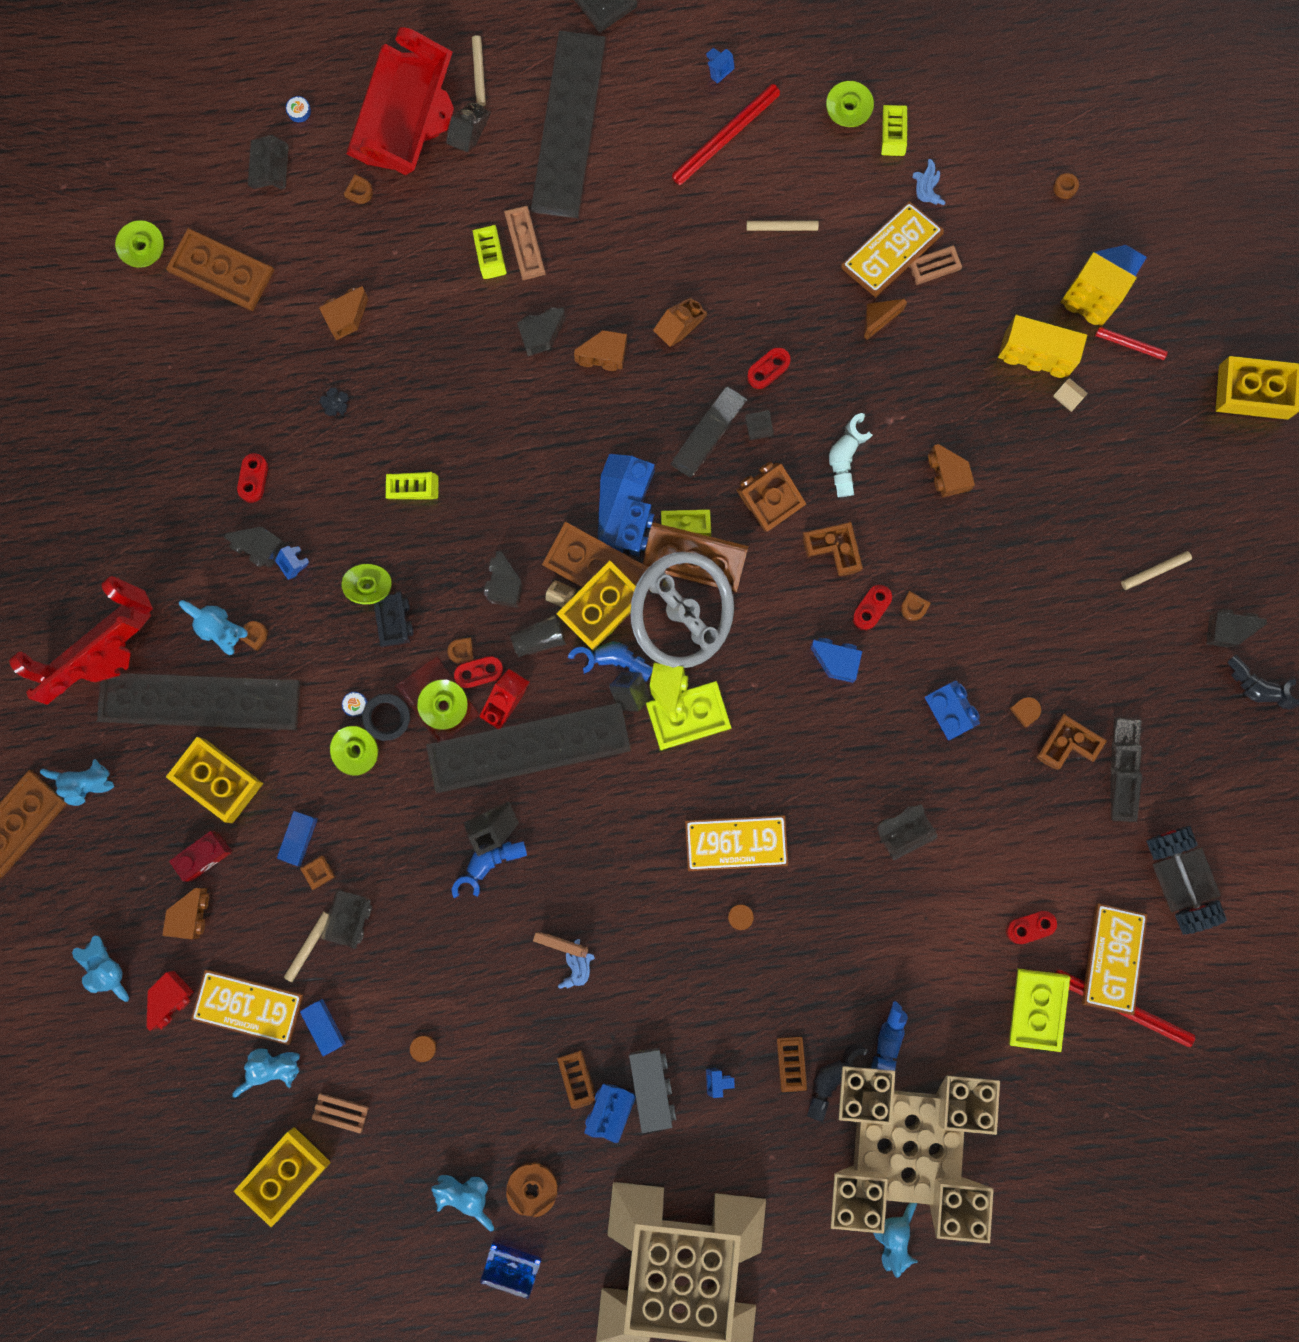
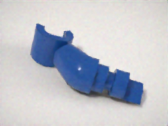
(613, 654)
(481, 865)
(890, 1039)

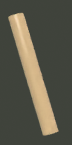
(478, 70)
(782, 225)
(1156, 570)
(306, 948)

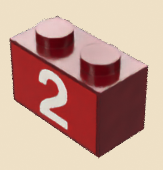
(200, 856)

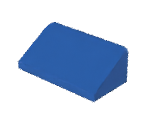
(297, 838)
(322, 1027)

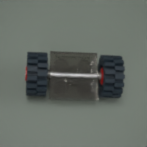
(1186, 880)

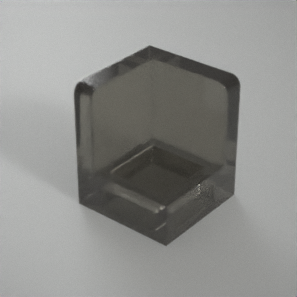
(630, 690)

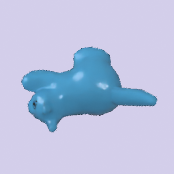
(213, 624)
(76, 785)
(102, 972)
(263, 1068)
(465, 1197)
(896, 1240)

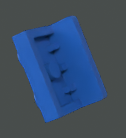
(633, 526)
(953, 710)
(610, 1112)

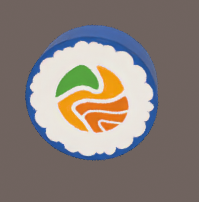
(298, 109)
(354, 704)

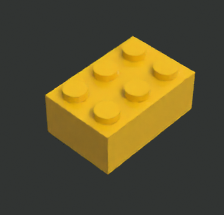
(1098, 290)
(1042, 346)
(1258, 388)
(599, 605)
(214, 780)
(282, 1176)

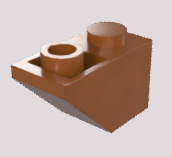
(345, 313)
(679, 321)
(603, 350)
(951, 471)
(186, 915)

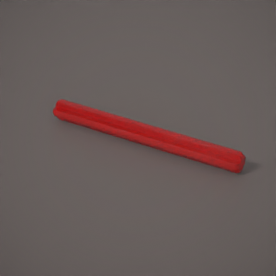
(726, 134)
(1143, 1017)

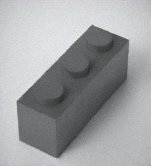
(652, 1090)

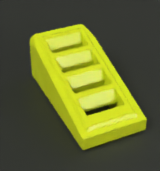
(894, 144)
(491, 266)
(427, 486)

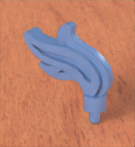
(926, 183)
(580, 969)

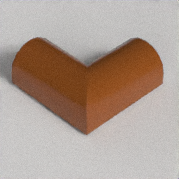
(840, 541)
(1069, 736)

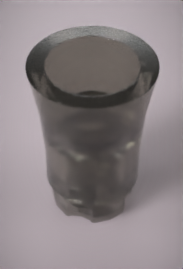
(539, 637)

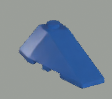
(620, 480)

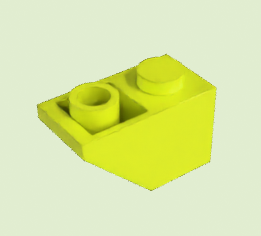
(667, 688)

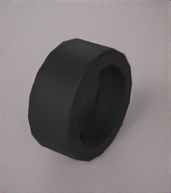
(404, 713)

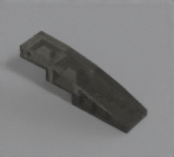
(708, 432)
(1125, 769)

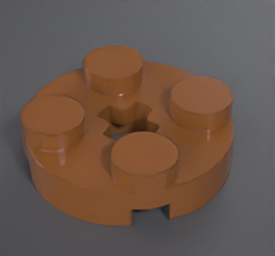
(517, 1187)

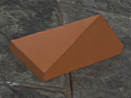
(880, 314)

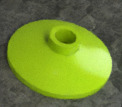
(850, 94)
(135, 235)
(366, 576)
(431, 698)
(346, 757)

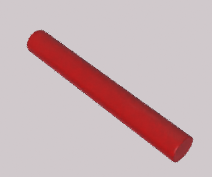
(1131, 343)

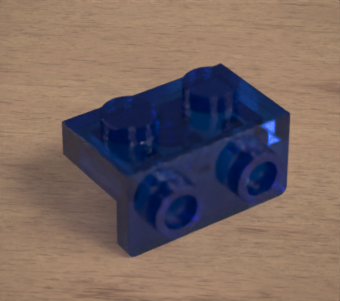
(510, 1270)

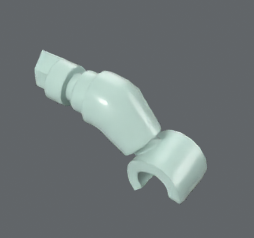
(842, 453)

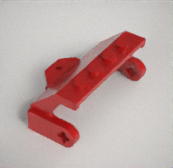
(403, 104)

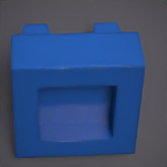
(720, 64)
(289, 562)
(717, 1082)

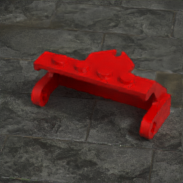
(97, 652)

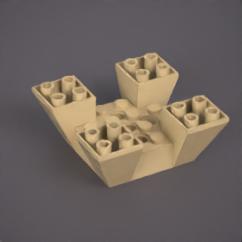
(860, 1192)
(655, 1243)

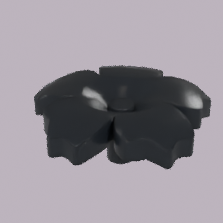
(334, 402)

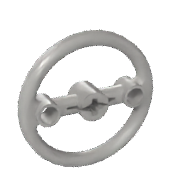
(682, 609)

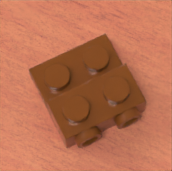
(770, 495)

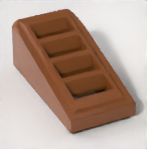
(562, 1061)
(795, 1086)

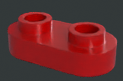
(768, 369)
(253, 477)
(873, 607)
(478, 670)
(1032, 927)

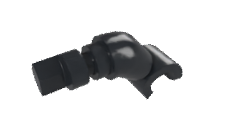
(1261, 690)
(828, 1079)

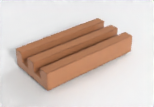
(938, 273)
(560, 944)
(339, 1123)

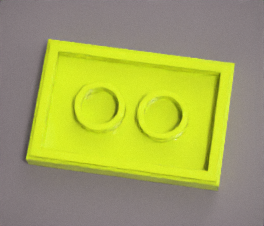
(701, 717)
(1039, 1010)

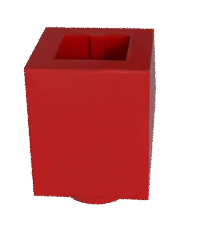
(504, 698)
(166, 997)

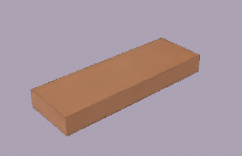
(524, 242)

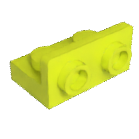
(689, 520)

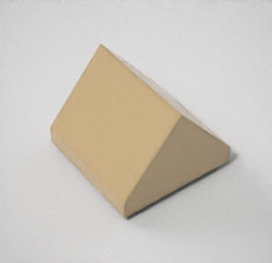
(1070, 394)
(560, 593)

